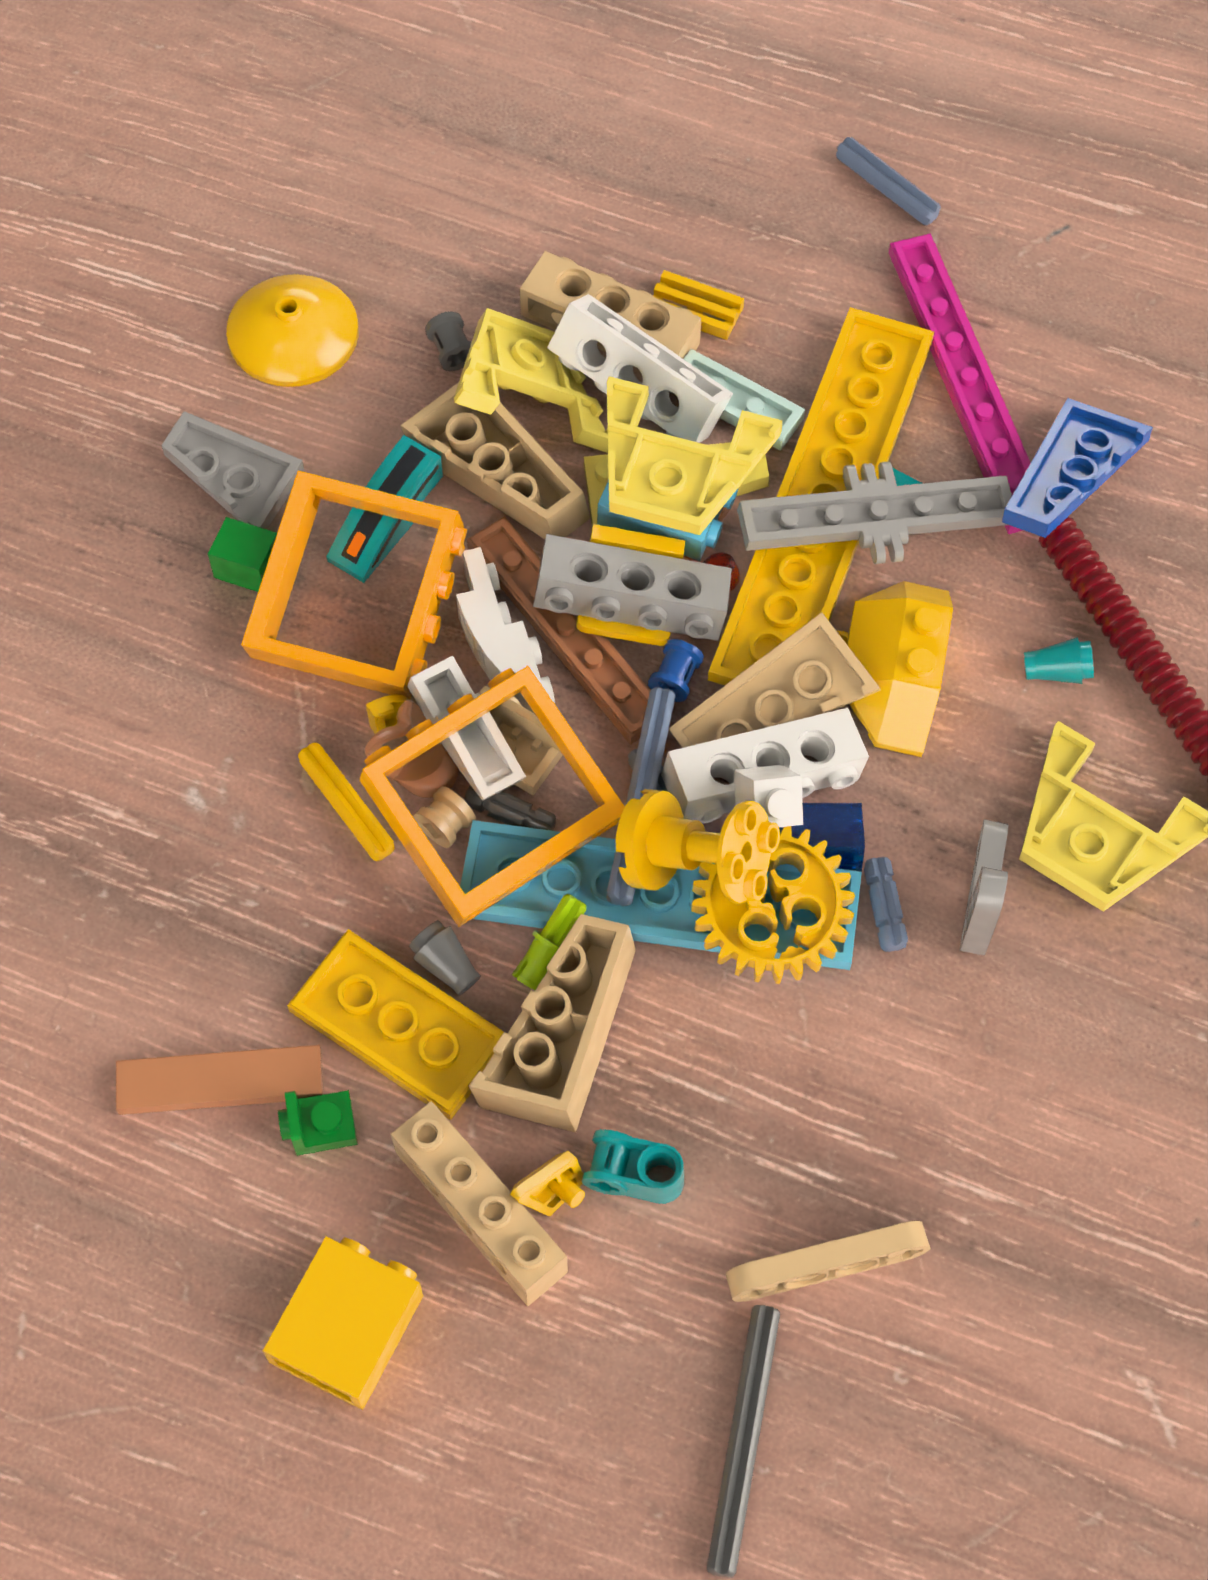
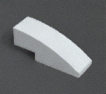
(475, 749)

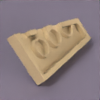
(794, 681)

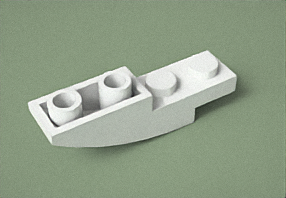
(489, 628)

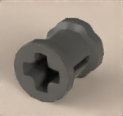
(450, 340)

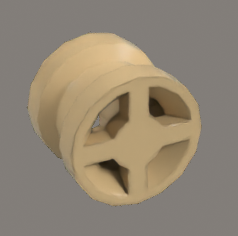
(444, 817)

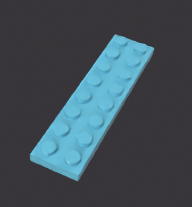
(653, 916)

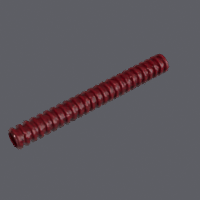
(1130, 636)

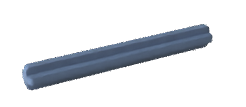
(644, 776)

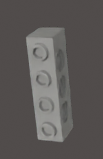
(632, 587)

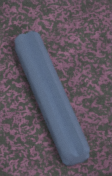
(888, 181)

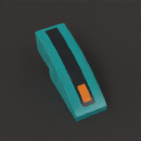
(369, 536)

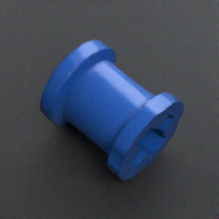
(677, 668)

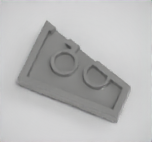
(232, 468)

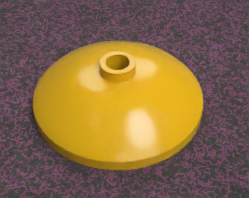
(296, 345)

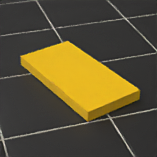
(397, 1023)

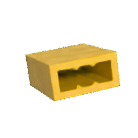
(344, 1320)

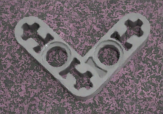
(986, 889)

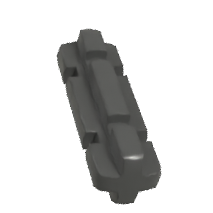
(511, 810)

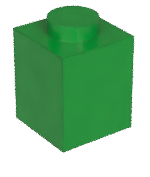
(241, 553)

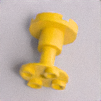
(662, 841)

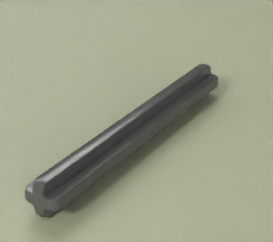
(743, 1442)

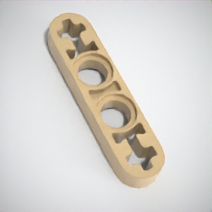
(827, 1261)

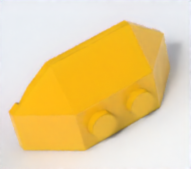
(903, 646)

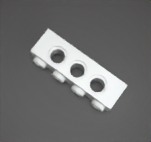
(662, 370)
(826, 737)

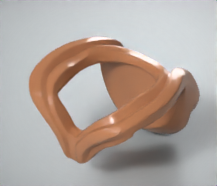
(427, 771)

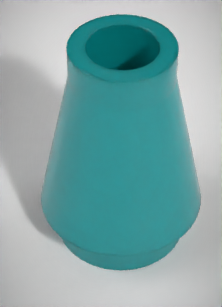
(1061, 662)

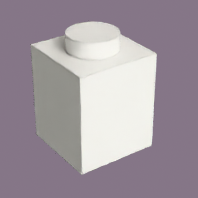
(775, 790)

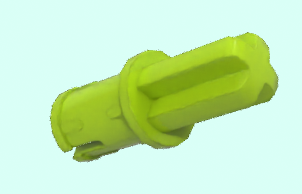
(546, 943)

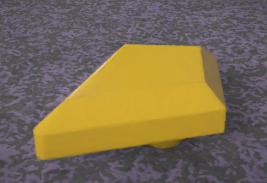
(551, 1185)

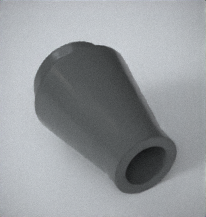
(443, 956)

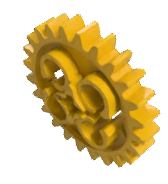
(815, 890)

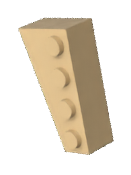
(556, 1043)

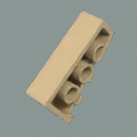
(500, 464)

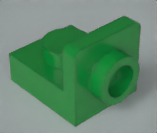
(318, 1122)

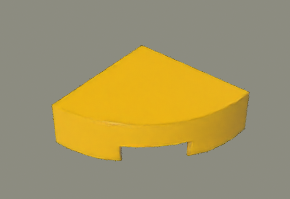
(383, 711)

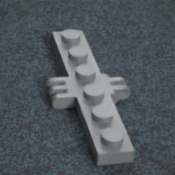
(874, 512)

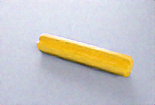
(346, 802)

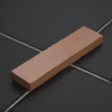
(217, 1079)

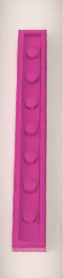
(960, 361)

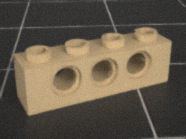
(560, 281)
(480, 1203)

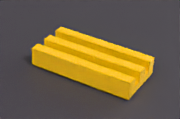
(700, 299)

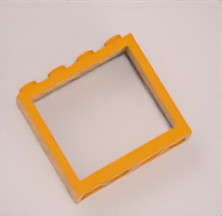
(284, 563)
(461, 713)

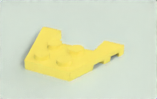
(516, 357)
(672, 477)
(1091, 843)

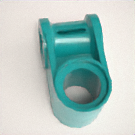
(630, 1165)

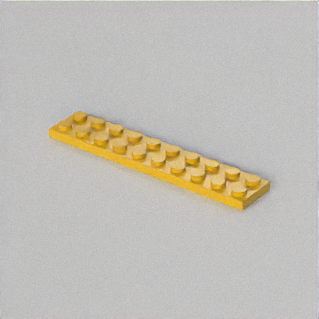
(848, 424)

